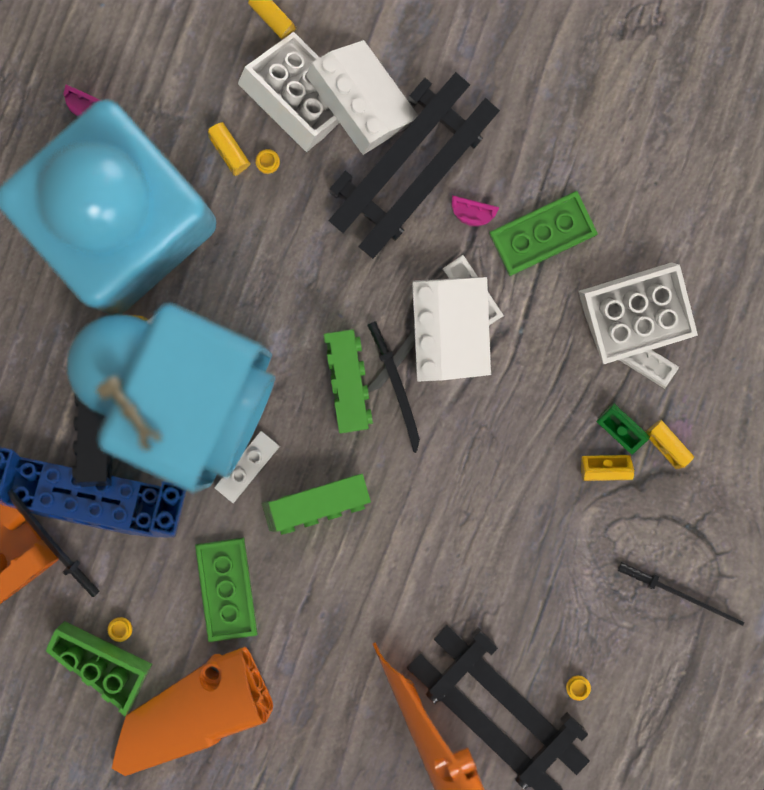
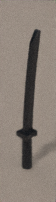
(386, 357)
(71, 567)
(652, 581)

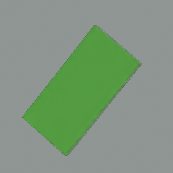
(543, 233)
(226, 589)

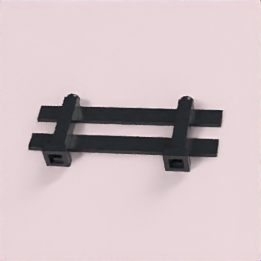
(436, 108)
(469, 659)

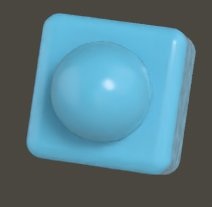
(106, 209)
(189, 384)

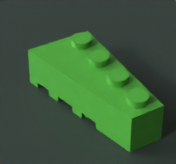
(347, 381)
(316, 503)
(100, 664)

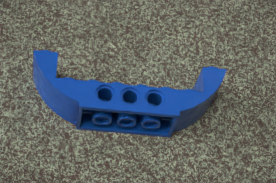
(123, 507)

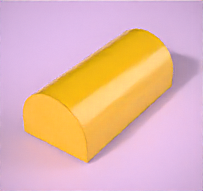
(273, 17)
(228, 148)
(669, 445)
(607, 468)

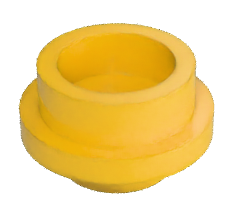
(267, 161)
(120, 629)
(578, 688)

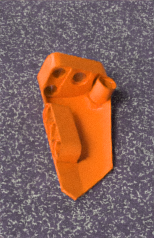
(21, 553)
(194, 713)
(444, 769)

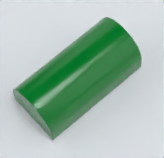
(623, 428)

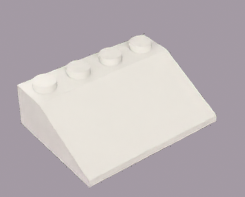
(283, 91)
(361, 95)
(638, 312)
(451, 328)

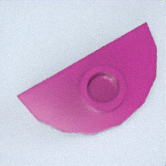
(77, 100)
(473, 212)

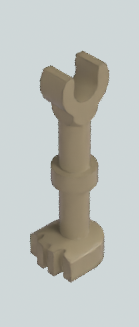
(112, 387)

